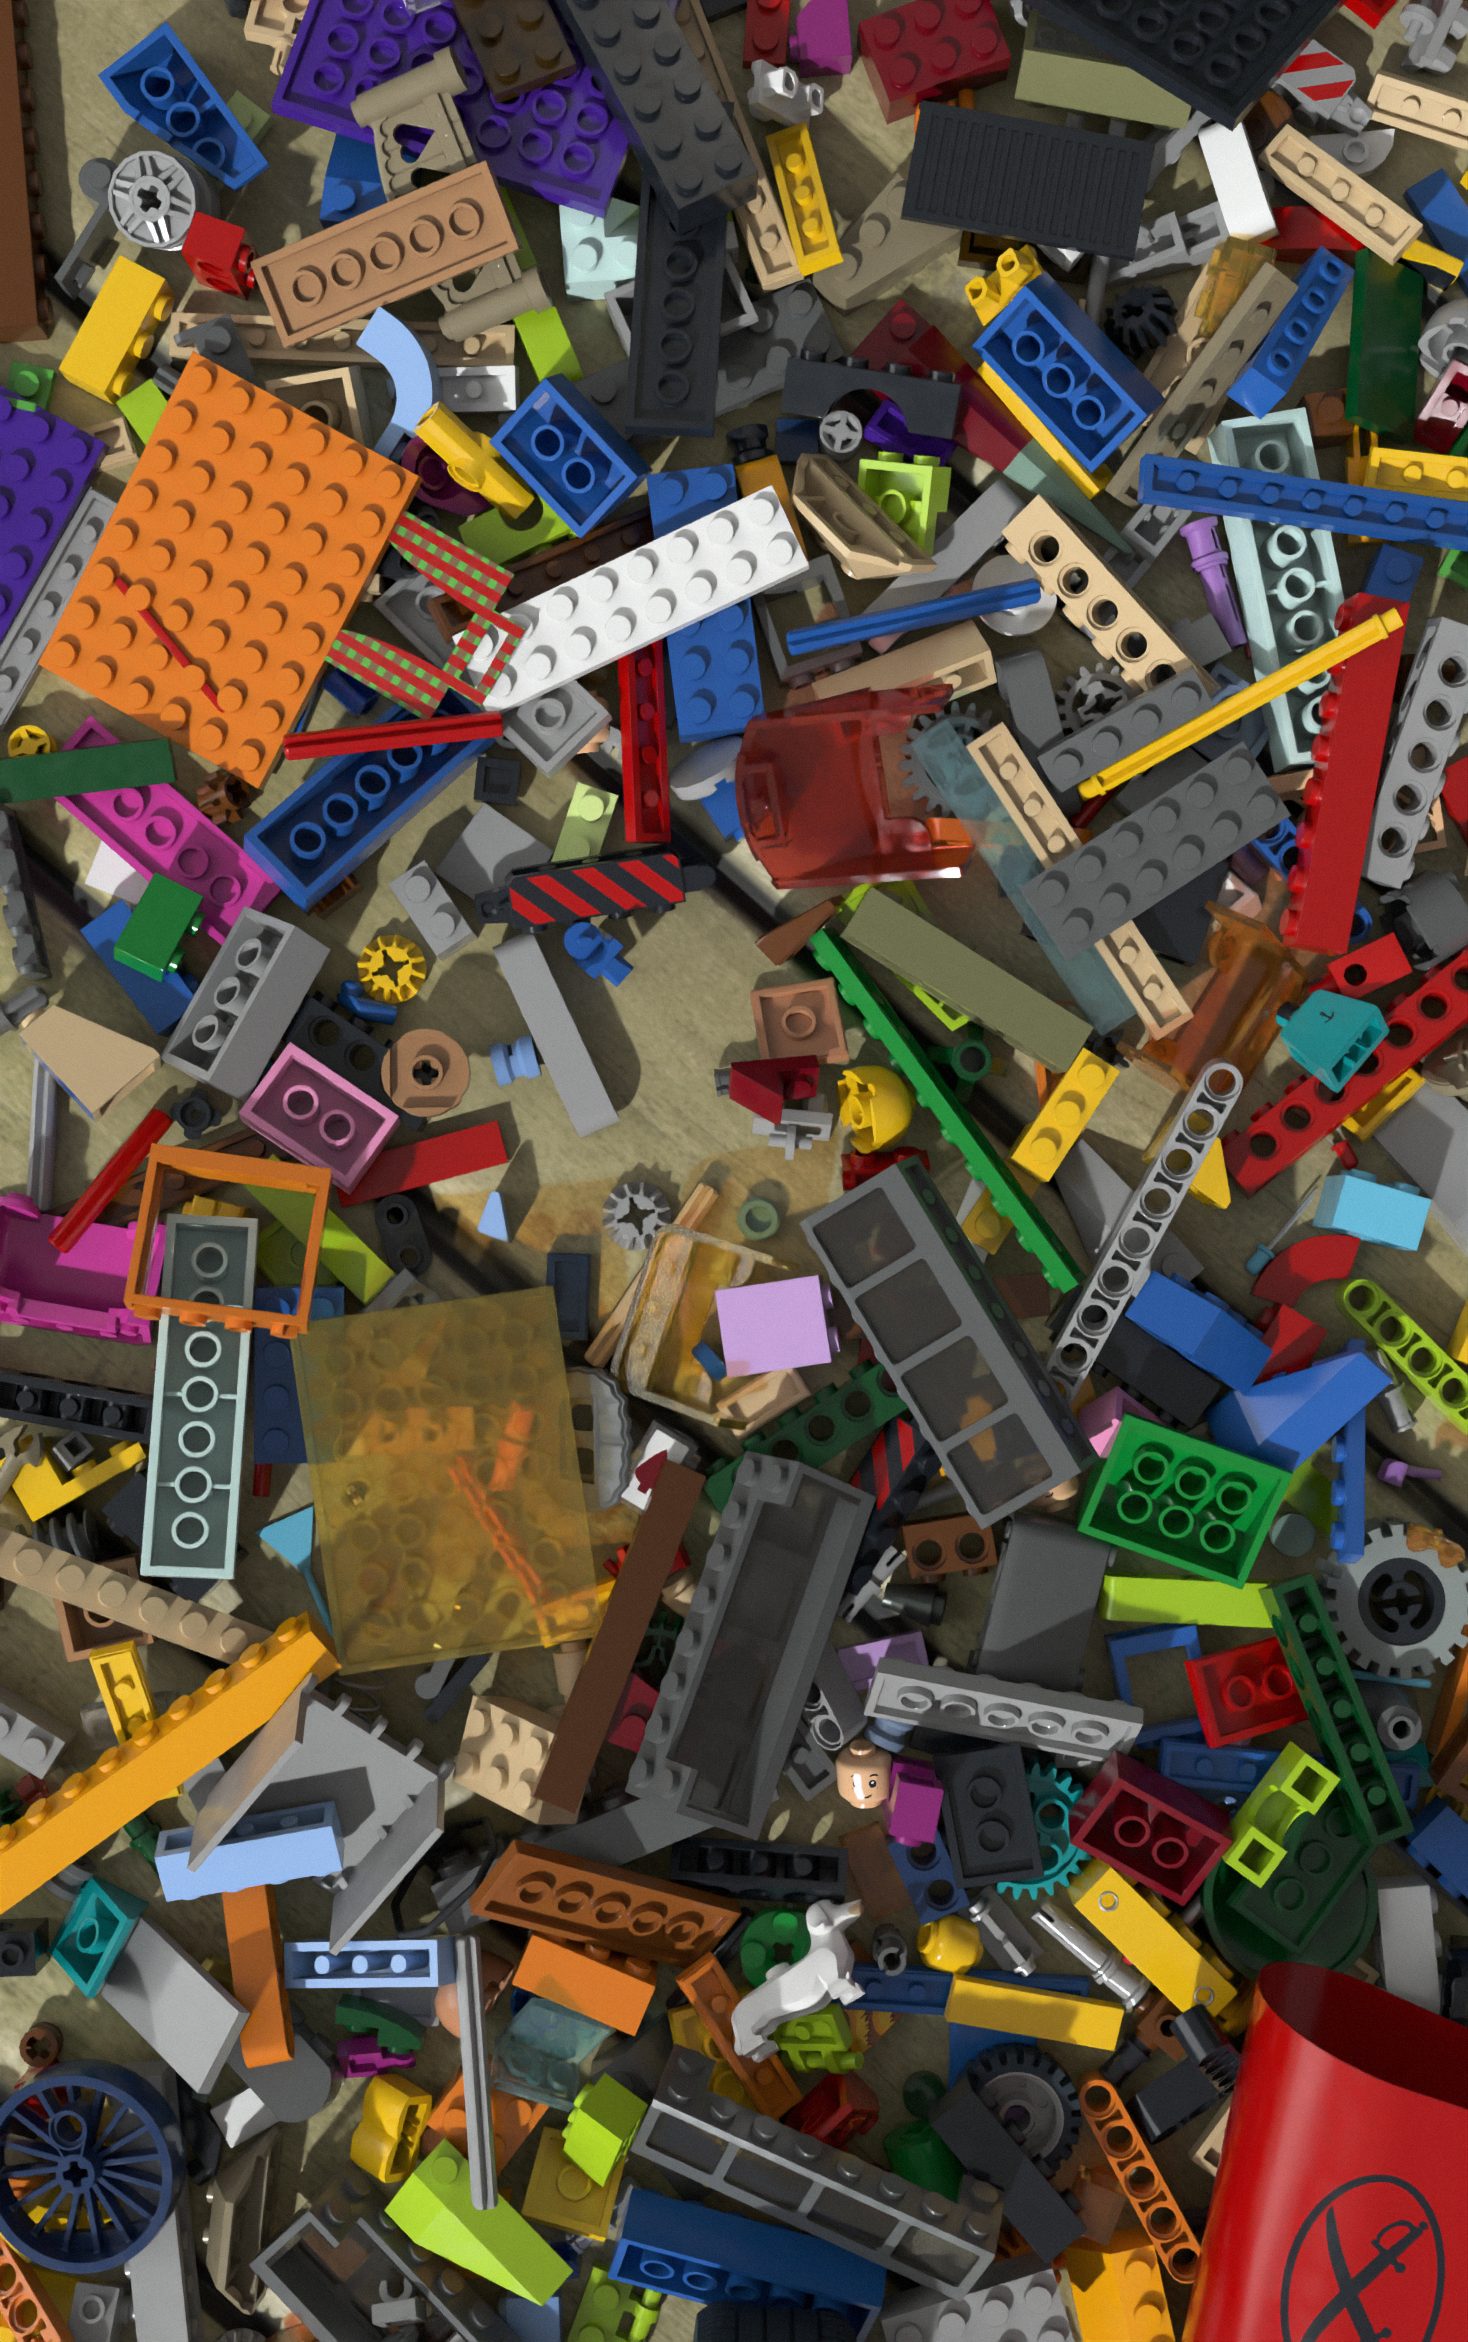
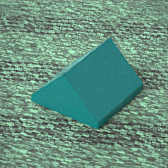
(96, 1933)

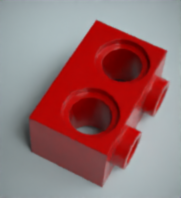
(220, 255)

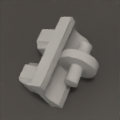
(1427, 28)
(797, 1126)

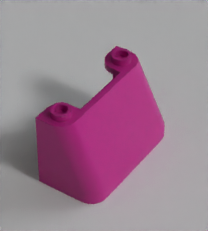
(75, 1289)

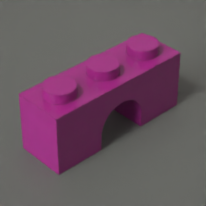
(912, 1801)

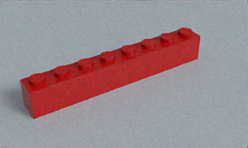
(1342, 785)

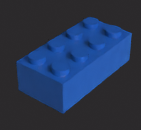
(1067, 371)
(276, 1401)

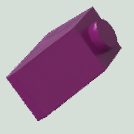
(822, 39)

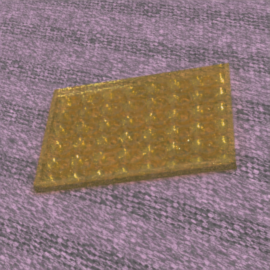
(446, 1480)

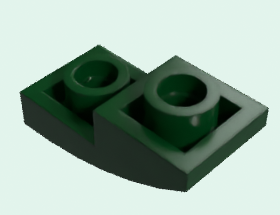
(396, 2028)

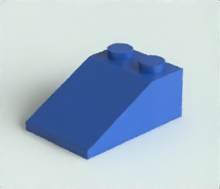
(353, 181)

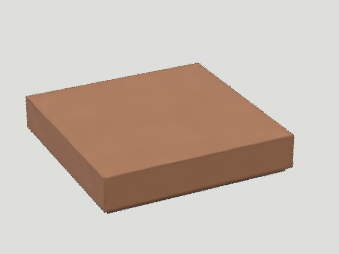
(800, 1021)

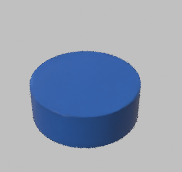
(709, 1360)

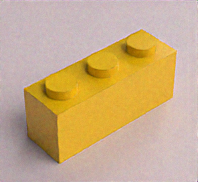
(118, 331)

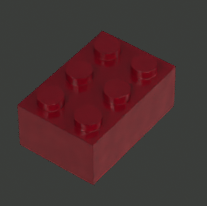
(931, 53)
(1149, 1827)

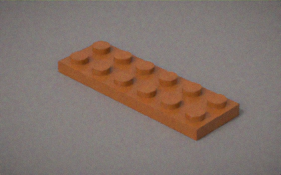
(603, 1905)

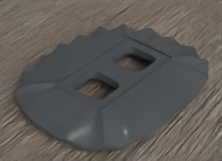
(609, 1436)

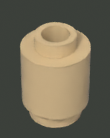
(568, 1664)

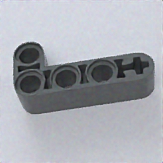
(1032, 713)

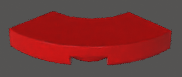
(1303, 1265)

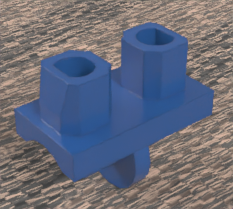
(596, 952)

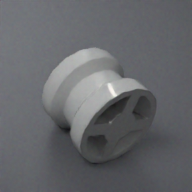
(840, 426)

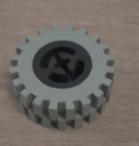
(1400, 1644)

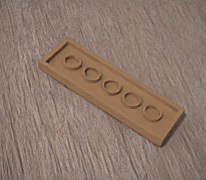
(386, 254)

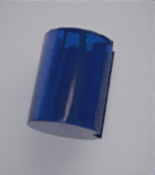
(351, 693)

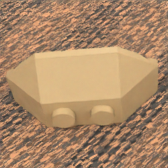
(852, 523)

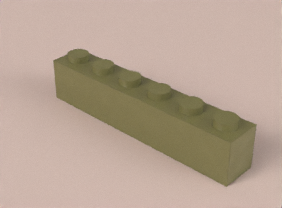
(967, 981)

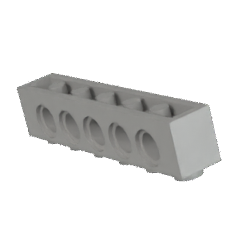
(1410, 726)

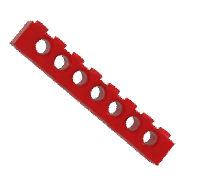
(1253, 1173)

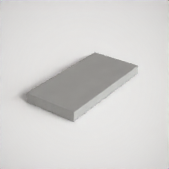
(175, 2005)

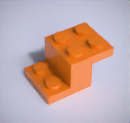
(511, 2115)

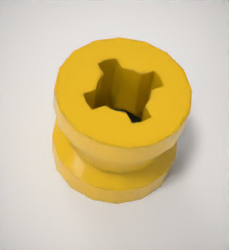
(28, 741)

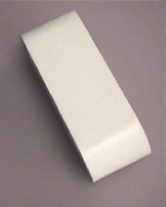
(1237, 180)

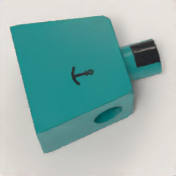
(1331, 1035)

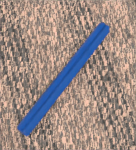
(913, 616)

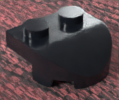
(1455, 1981)

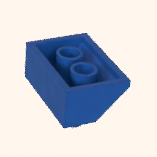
(570, 454)

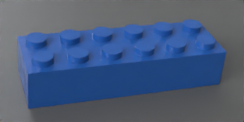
(716, 657)
(356, 807)
(728, 2257)

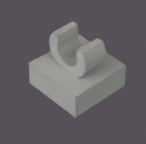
(399, 2310)

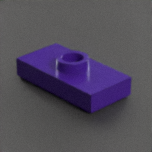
(890, 433)

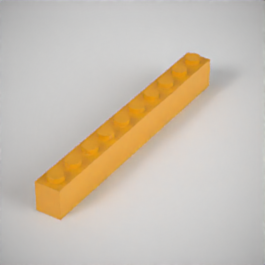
(161, 1756)

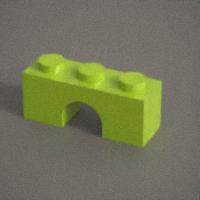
(506, 546)
(1288, 1789)

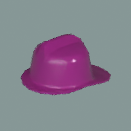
(437, 485)

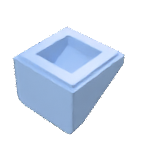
(495, 1219)

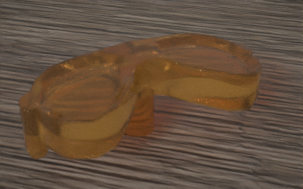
(1423, 1539)

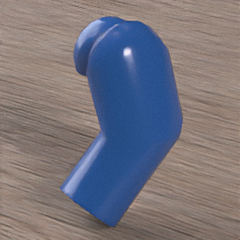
(365, 1008)

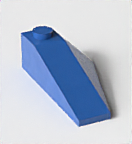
(176, 102)
(1297, 1411)

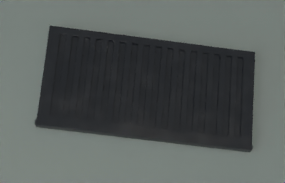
(1027, 180)

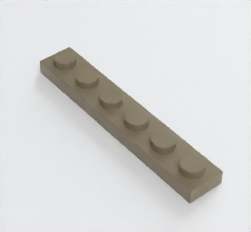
(1207, 377)

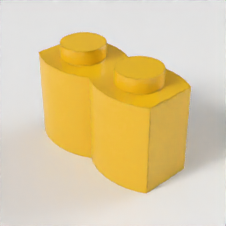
(390, 2129)

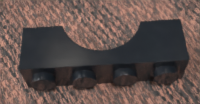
(928, 403)

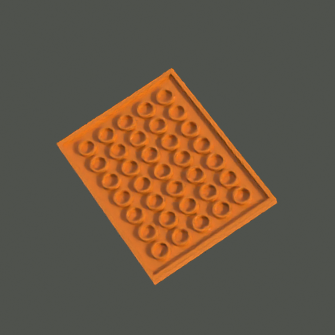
(251, 553)

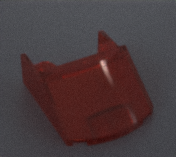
(819, 797)

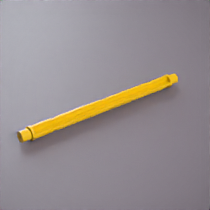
(1242, 703)

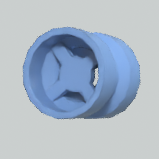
(515, 1060)

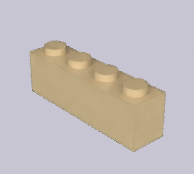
(946, 657)

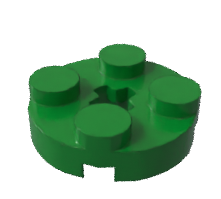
(765, 1930)

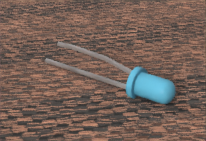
(1263, 1254)

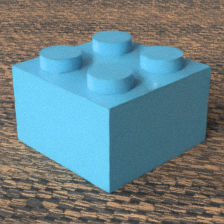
(1373, 1212)

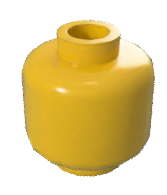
(950, 1944)

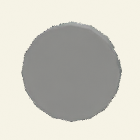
(705, 767)

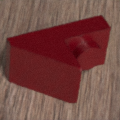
(1445, 409)
(767, 1082)

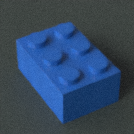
(1200, 1330)

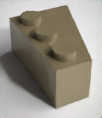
(881, 252)

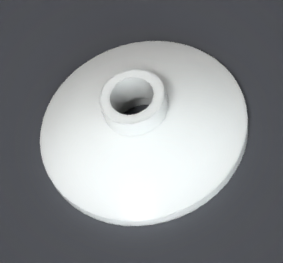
(1019, 620)

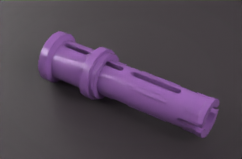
(1210, 564)

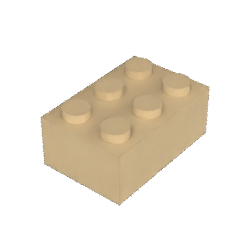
(504, 1755)

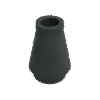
(917, 1602)

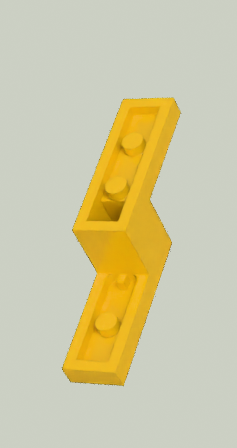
(1044, 1143)
(50, 1487)

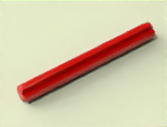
(393, 735)

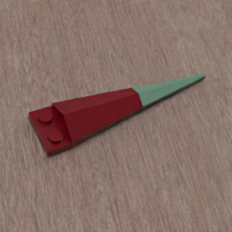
(984, 421)

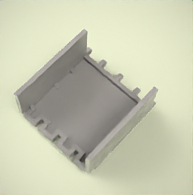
(320, 1753)

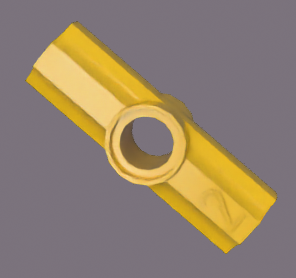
(474, 461)

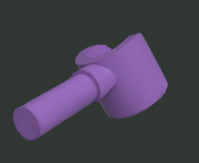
(1395, 1472)

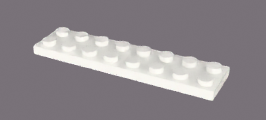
(641, 598)

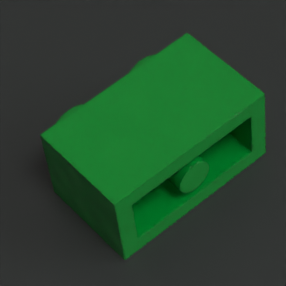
(159, 928)

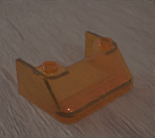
(1234, 1011)

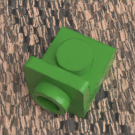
(32, 384)

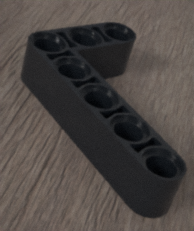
(1194, 2083)

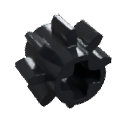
(1111, 1041)

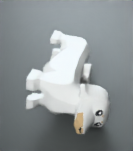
(804, 1985)

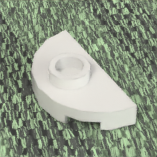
(1358, 153)

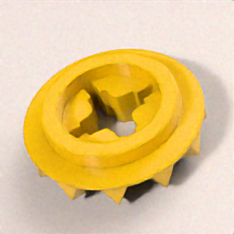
(410, 976)

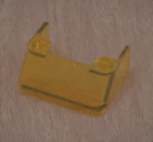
(670, 1315)

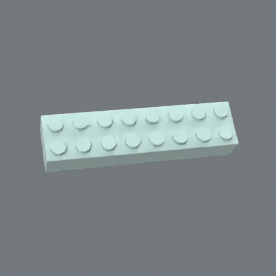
(1282, 578)
(199, 1402)

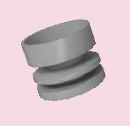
(179, 186)

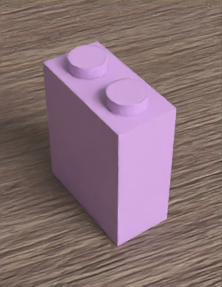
(777, 1325)

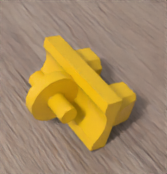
(995, 292)

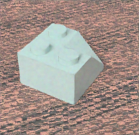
(597, 250)

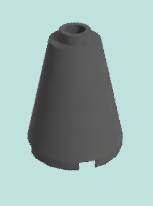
(1392, 1712)

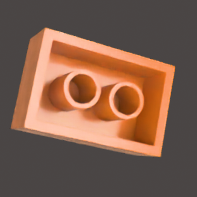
(588, 1979)

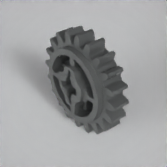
(967, 726)

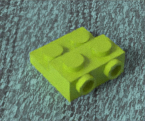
(908, 492)

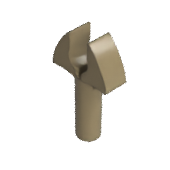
(14, 1460)

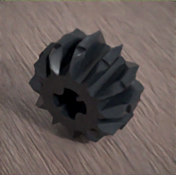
(1141, 320)

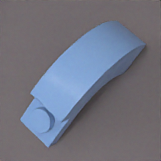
(413, 374)

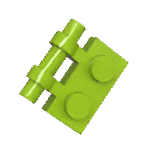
(818, 2042)
(603, 2308)

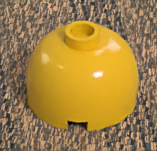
(875, 1105)

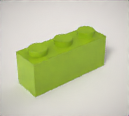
(602, 2127)

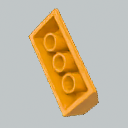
(1119, 2289)

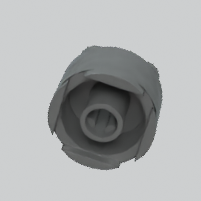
(1427, 917)

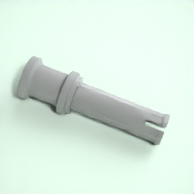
(1105, 1963)

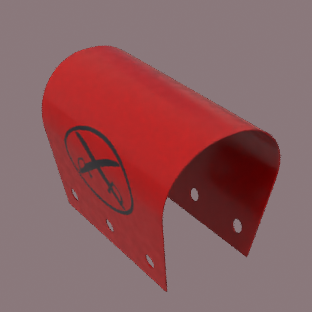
(1339, 2172)

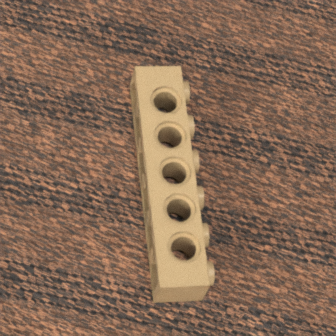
(1045, 520)

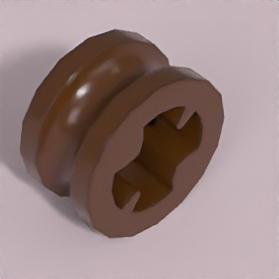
(43, 2058)

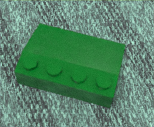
(1181, 1499)

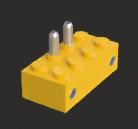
(1151, 1938)

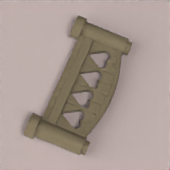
(426, 101)

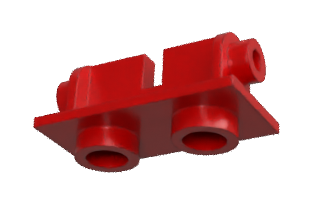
(861, 1167)

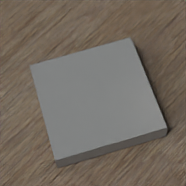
(488, 852)

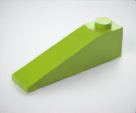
(494, 2242)

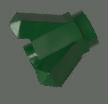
(968, 1061)

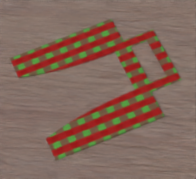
(466, 578)

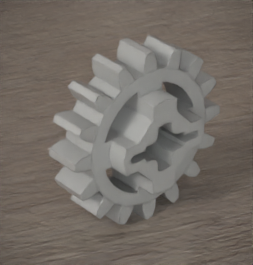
(1092, 695)

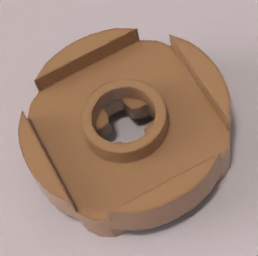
(407, 1056)

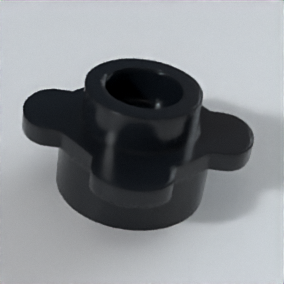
(183, 1114)

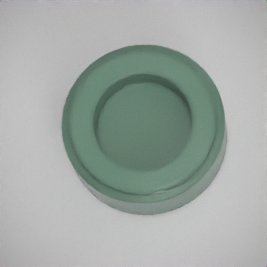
(758, 1219)
(1292, 1534)

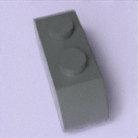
(296, 2086)

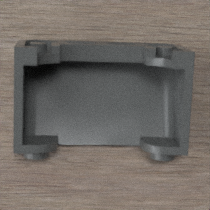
(1041, 1602)

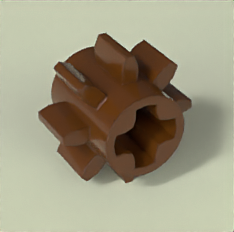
(223, 797)

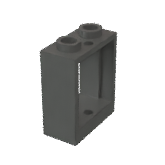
(804, 672)

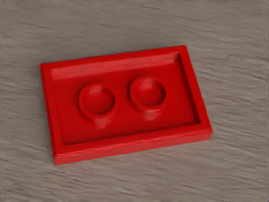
(1244, 1692)

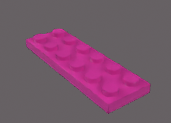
(169, 836)

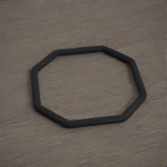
(463, 1897)

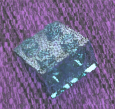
(543, 2051)

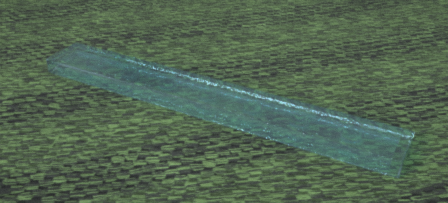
(1013, 866)

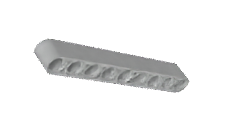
(1152, 1220)

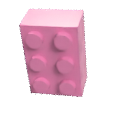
(319, 1117)

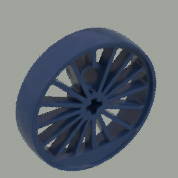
(89, 2167)

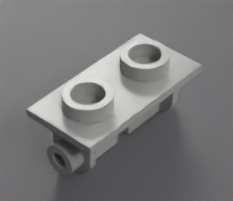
(1002, 1932)

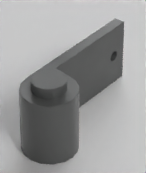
(98, 233)

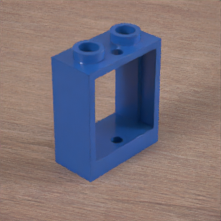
(1147, 1640)

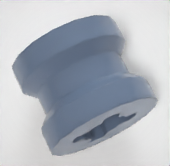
(888, 1734)

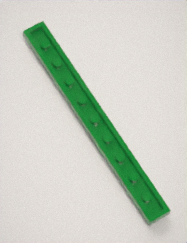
(956, 1123)

